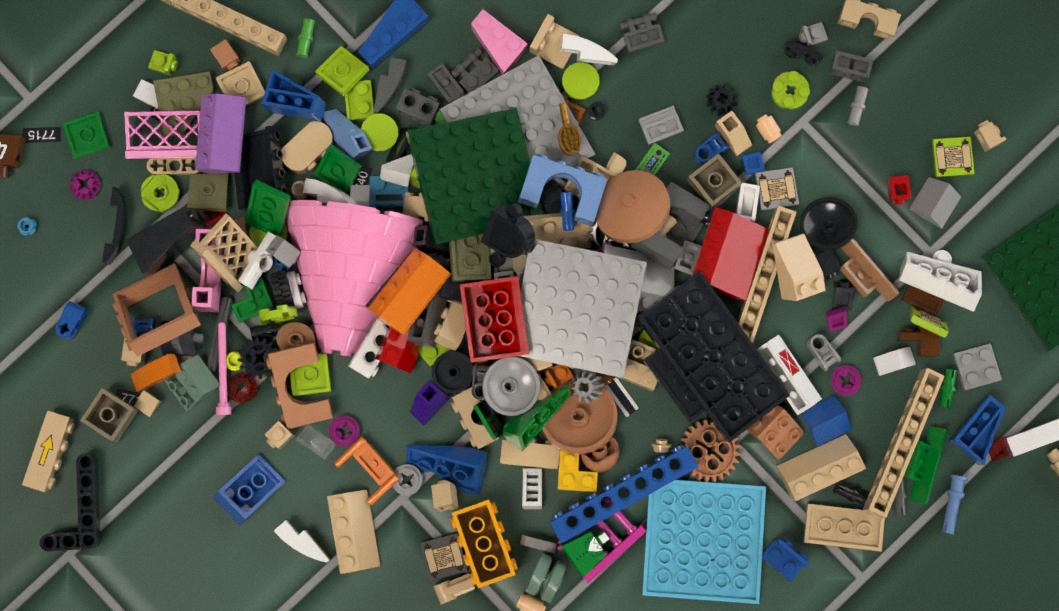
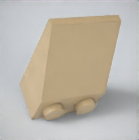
(797, 269)

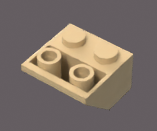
(636, 370)

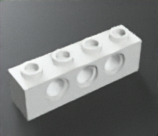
(358, 361)

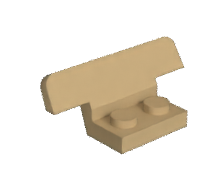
(614, 167)

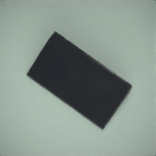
(400, 147)

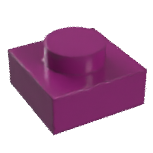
(836, 319)

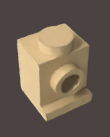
(989, 135)

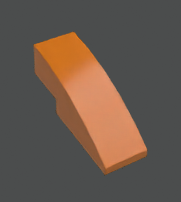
(155, 372)

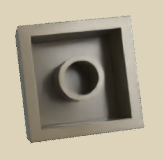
(714, 181)
(109, 415)

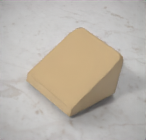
(147, 403)

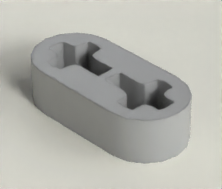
(538, 544)

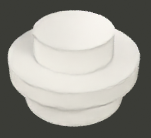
(942, 255)

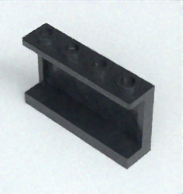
(260, 161)

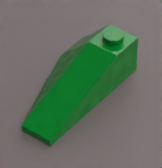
(527, 425)

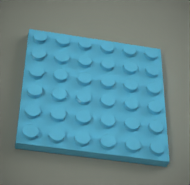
(701, 523)

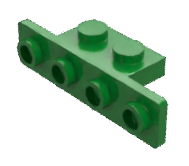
(924, 464)

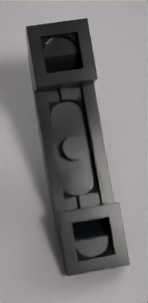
(112, 250)

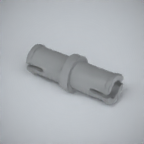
(858, 106)

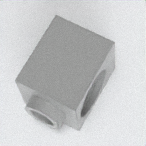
(283, 251)

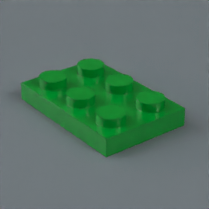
(267, 208)

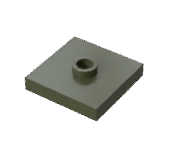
(208, 192)

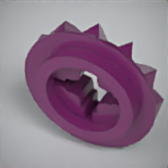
(93, 182)
(854, 379)
(340, 422)

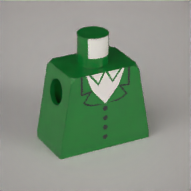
(585, 550)

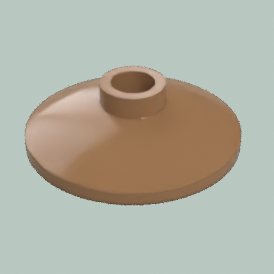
(286, 334)

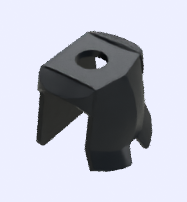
(184, 344)

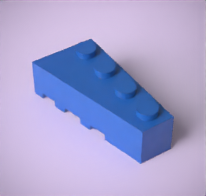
(395, 28)

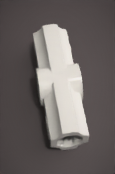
(258, 262)

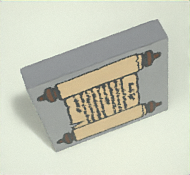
(777, 188)

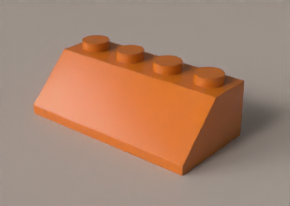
(409, 291)

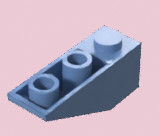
(347, 135)

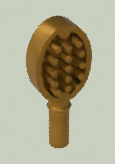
(568, 136)

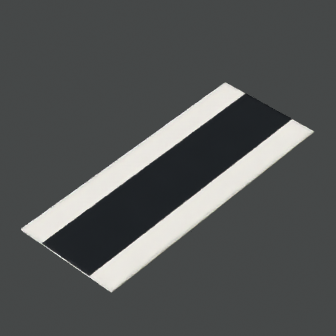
(621, 397)

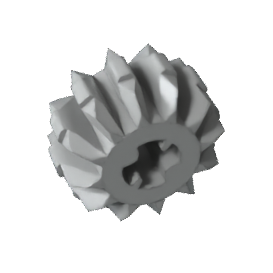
(591, 392)

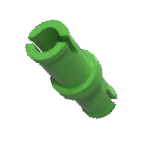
(305, 38)

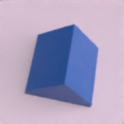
(826, 420)

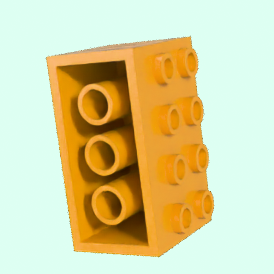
(483, 543)

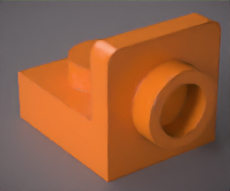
(557, 376)

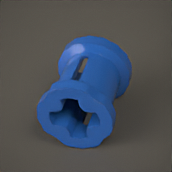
(144, 325)

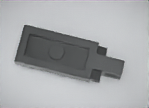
(445, 83)

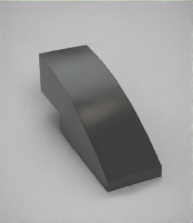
(389, 84)

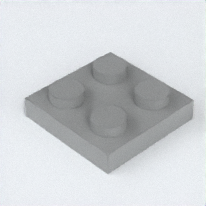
(977, 367)

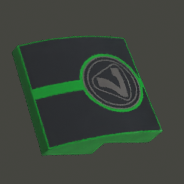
(489, 419)

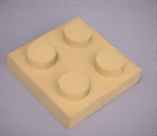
(242, 82)

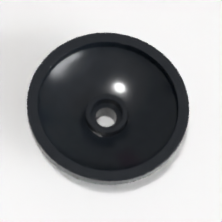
(825, 214)

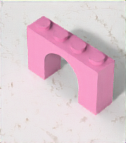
(207, 296)

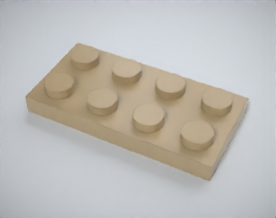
(550, 228)
(843, 528)

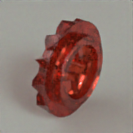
(241, 397)

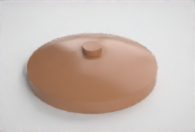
(633, 207)
(582, 425)

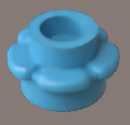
(22, 226)

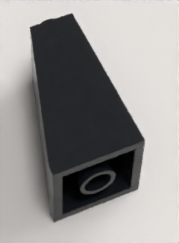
(166, 239)

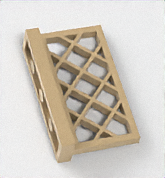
(218, 262)

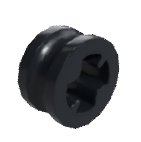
(591, 113)

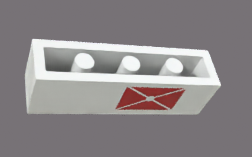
(790, 374)

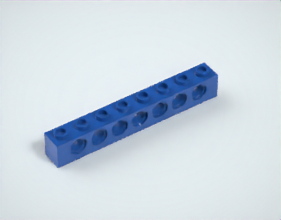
(686, 464)

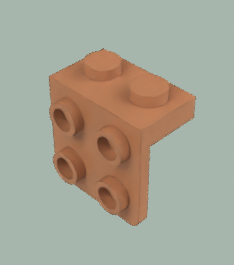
(776, 431)

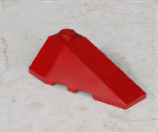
(398, 350)

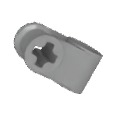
(823, 353)

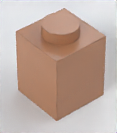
(225, 56)

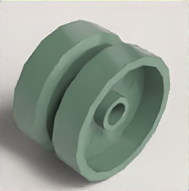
(549, 579)

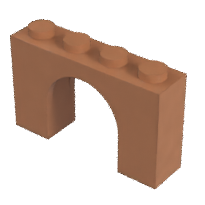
(296, 412)

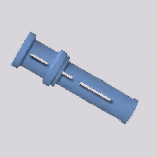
(955, 495)

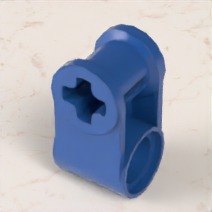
(711, 147)
(71, 318)

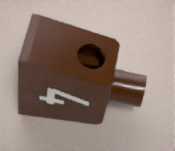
(10, 153)

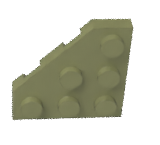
(181, 94)

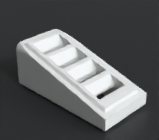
(532, 505)

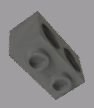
(850, 66)
(415, 112)

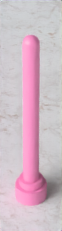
(223, 407)

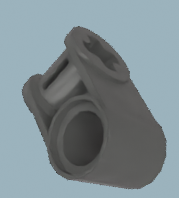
(478, 379)

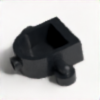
(507, 234)

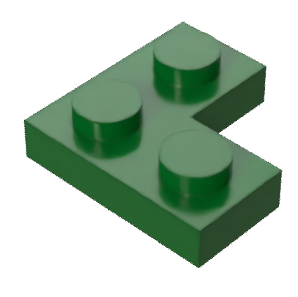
(258, 300)

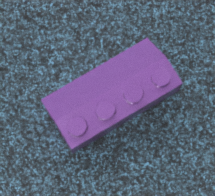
(220, 134)

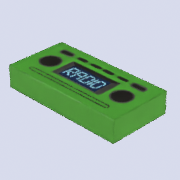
(653, 159)

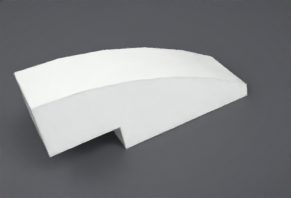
(586, 50)
(325, 192)
(747, 201)
(301, 542)

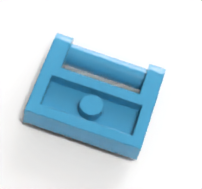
(383, 188)

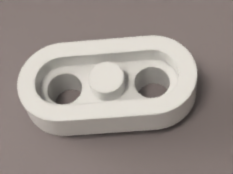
(294, 282)

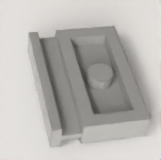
(660, 125)

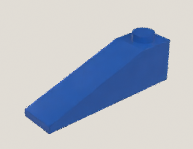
(458, 465)

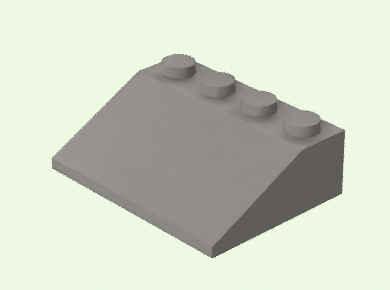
(657, 279)

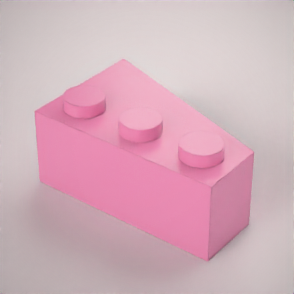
(500, 42)

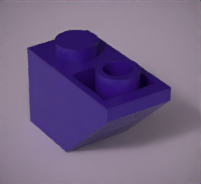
(428, 402)

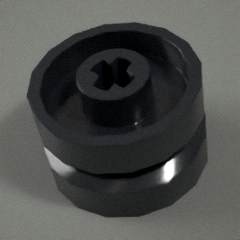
(442, 368)

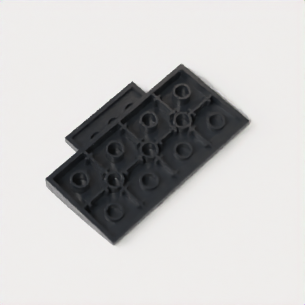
(708, 359)

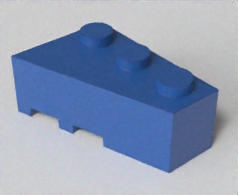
(291, 99)

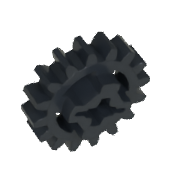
(251, 352)

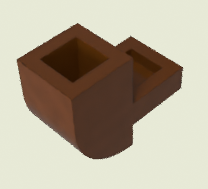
(926, 341)

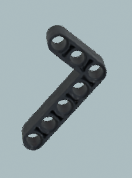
(83, 511)

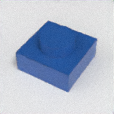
(753, 163)

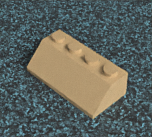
(820, 467)
(353, 531)

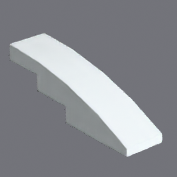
(1034, 437)

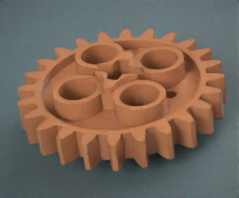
(716, 439)

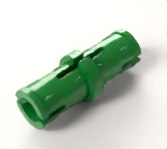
(948, 388)

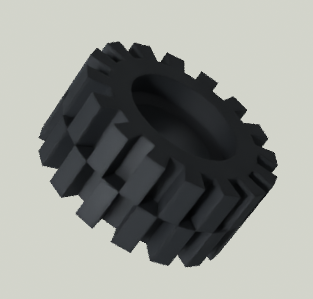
(281, 288)

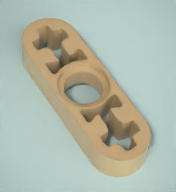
(161, 170)

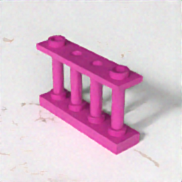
(619, 545)

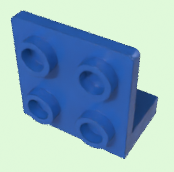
(784, 558)

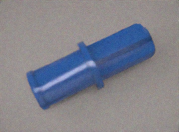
(567, 211)

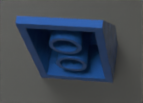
(249, 489)

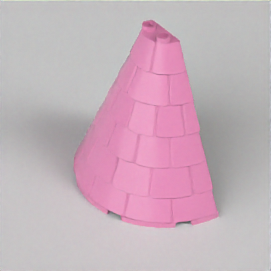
(343, 264)

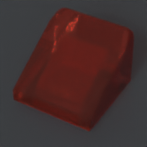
(1000, 449)

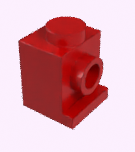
(901, 183)

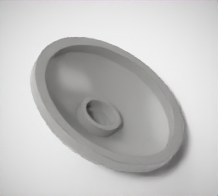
(523, 386)

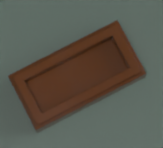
(922, 300)

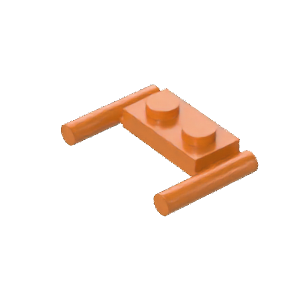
(373, 464)

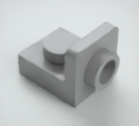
(813, 34)

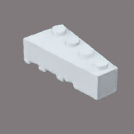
(943, 279)

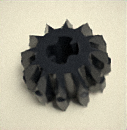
(725, 94)

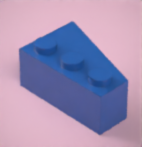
(978, 430)

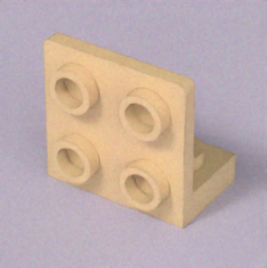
(547, 43)

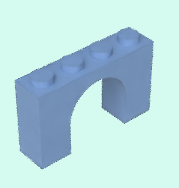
(589, 186)

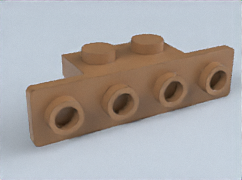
(865, 274)

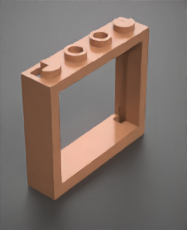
(144, 289)

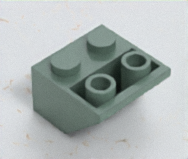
(192, 383)

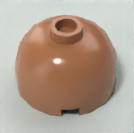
(602, 458)

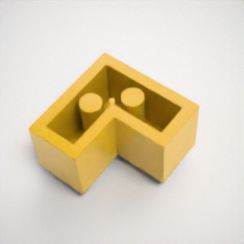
(570, 478)

